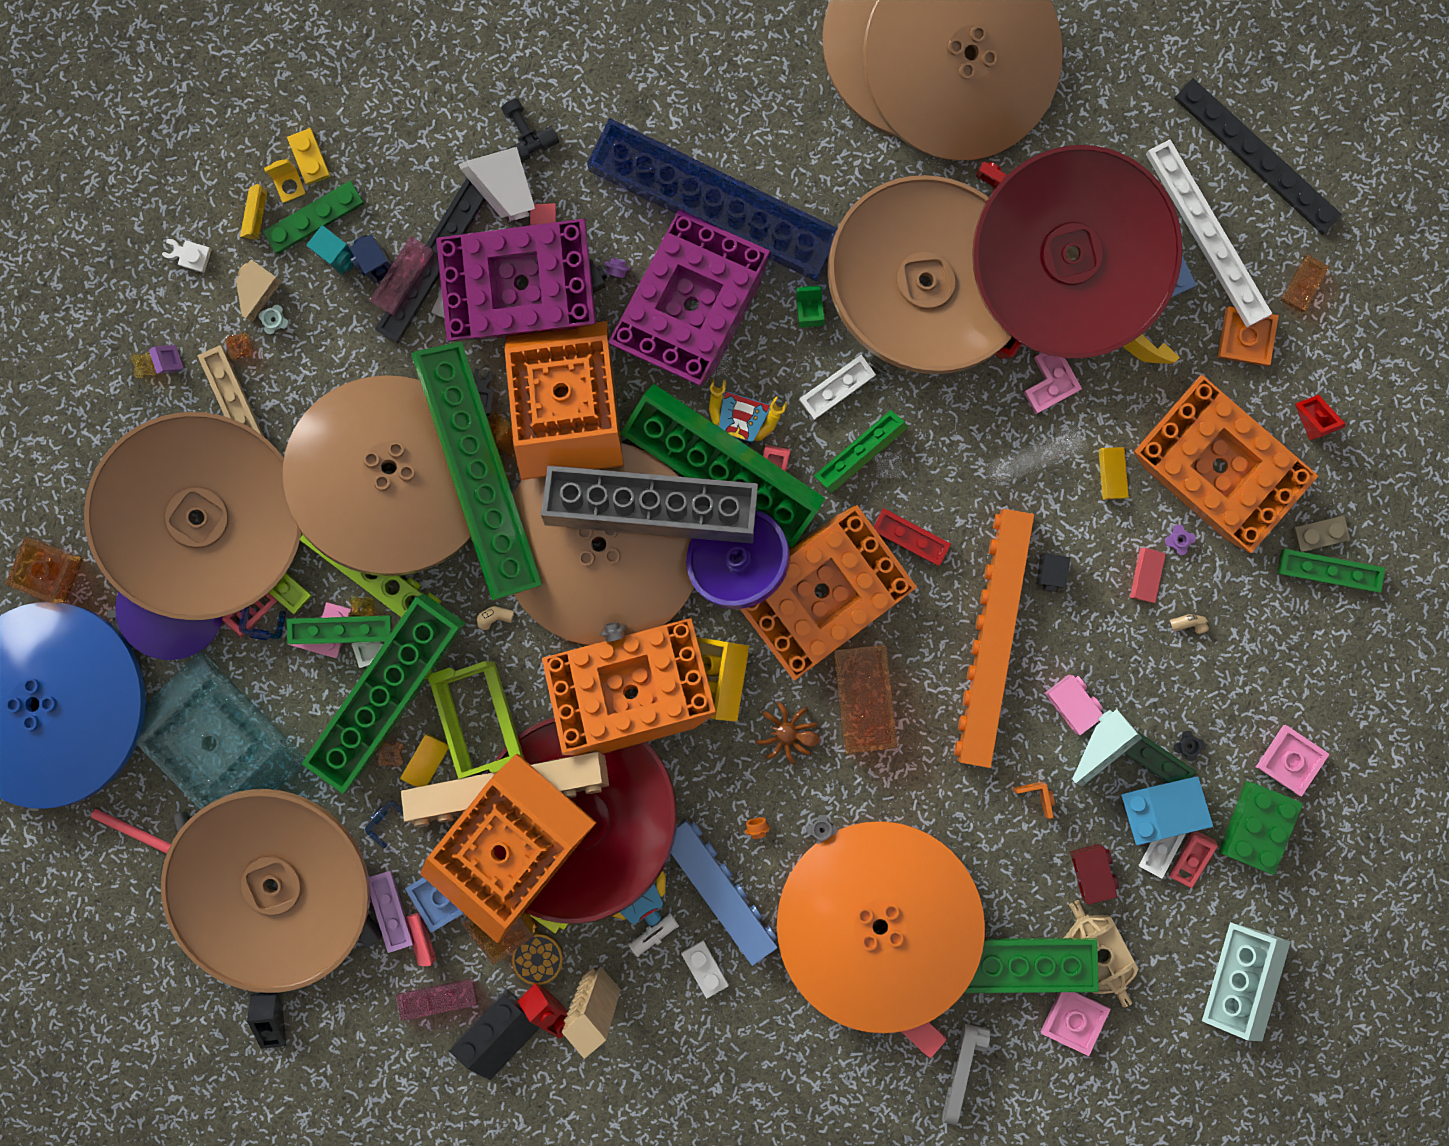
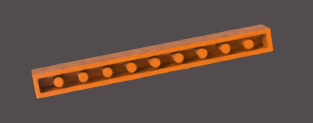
(995, 637)

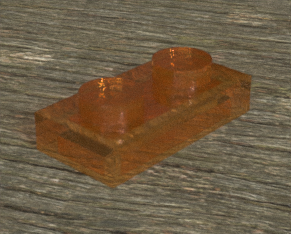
(1304, 283)

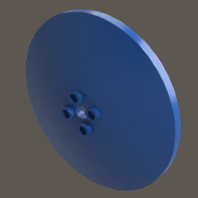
(87, 704)

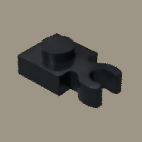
(485, 393)

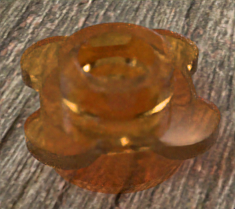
(232, 342)
(396, 759)

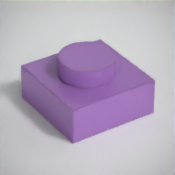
(166, 359)

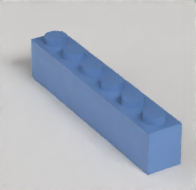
(721, 894)

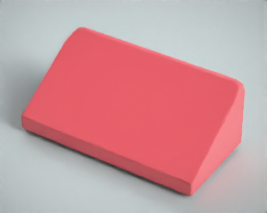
(1147, 575)
(422, 943)

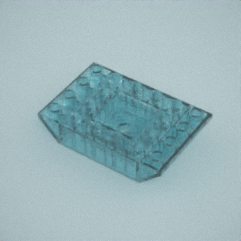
(203, 704)

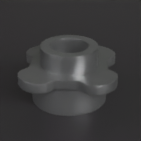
(613, 631)
(822, 822)

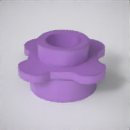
(616, 267)
(1187, 539)

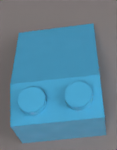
(1167, 810)

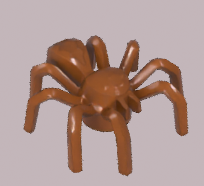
(788, 733)

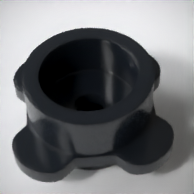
(1196, 746)

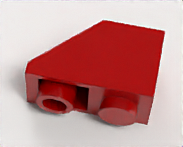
(544, 1010)

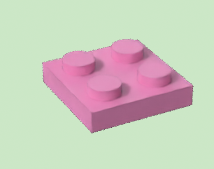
(1292, 760)
(1075, 1021)

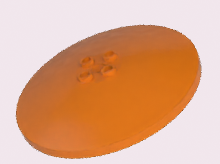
(931, 935)

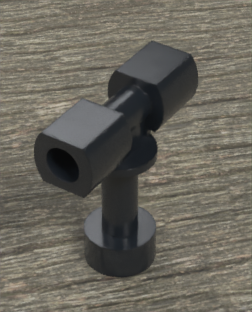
(529, 139)

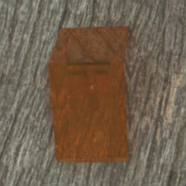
(502, 434)

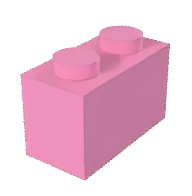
(1075, 704)

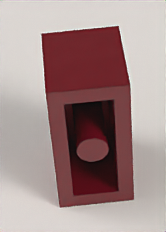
(1094, 873)

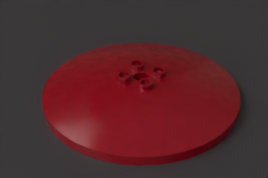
(1124, 243)
(625, 846)

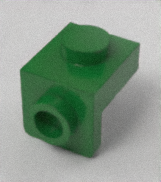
(809, 306)

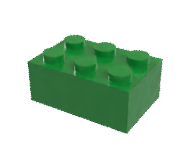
(1260, 827)

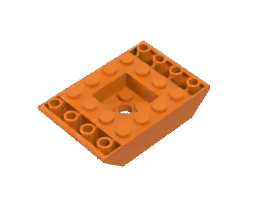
(568, 430)
(1259, 475)
(861, 585)
(591, 685)
(535, 828)

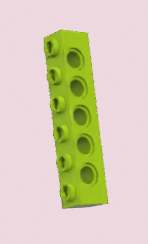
(380, 586)

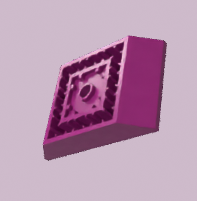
(697, 265)
(482, 276)

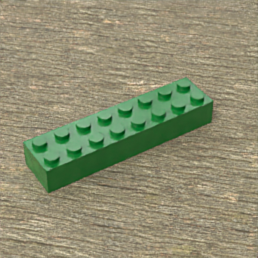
(708, 452)
(383, 693)

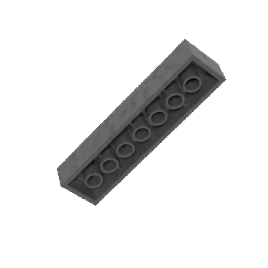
(649, 504)

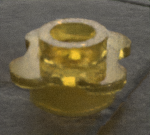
(141, 371)
(366, 603)

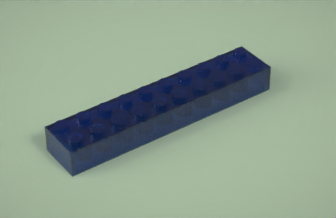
(712, 196)

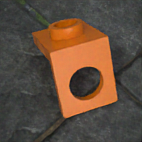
(1046, 796)

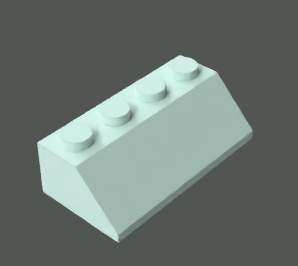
(1246, 982)

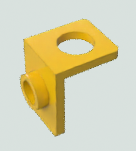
(282, 171)

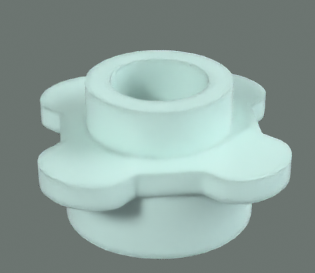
(266, 316)

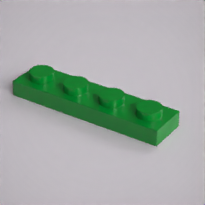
(313, 216)
(861, 451)
(1331, 570)
(338, 629)

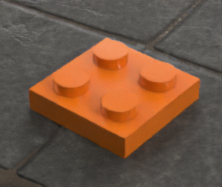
(1248, 344)

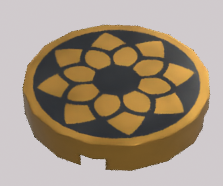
(538, 959)

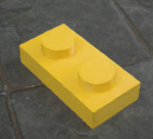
(308, 156)

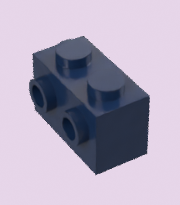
(370, 258)

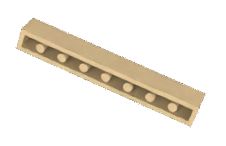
(453, 797)
(591, 1011)

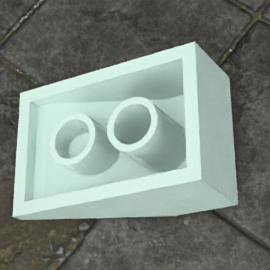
(1108, 742)

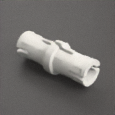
(639, 945)

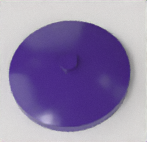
(737, 572)
(161, 635)

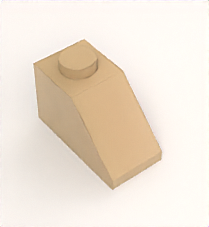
(255, 289)

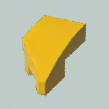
(1147, 352)

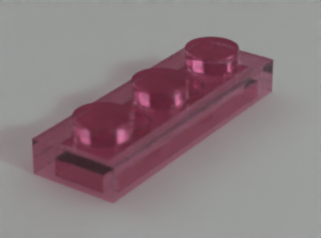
(401, 275)
(436, 999)

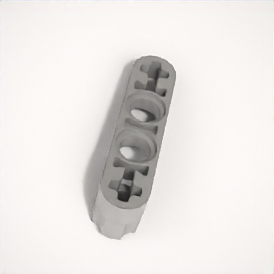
(970, 1039)

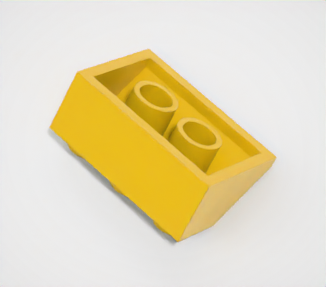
(725, 674)

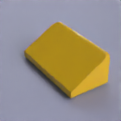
(254, 212)
(1113, 473)
(425, 761)

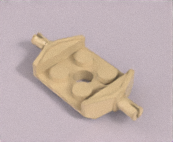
(1119, 967)

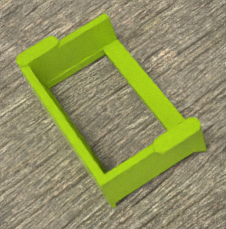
(450, 721)

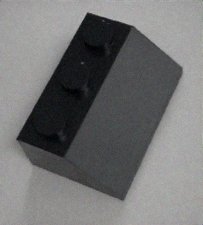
(494, 1037)

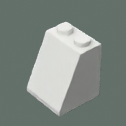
(501, 182)

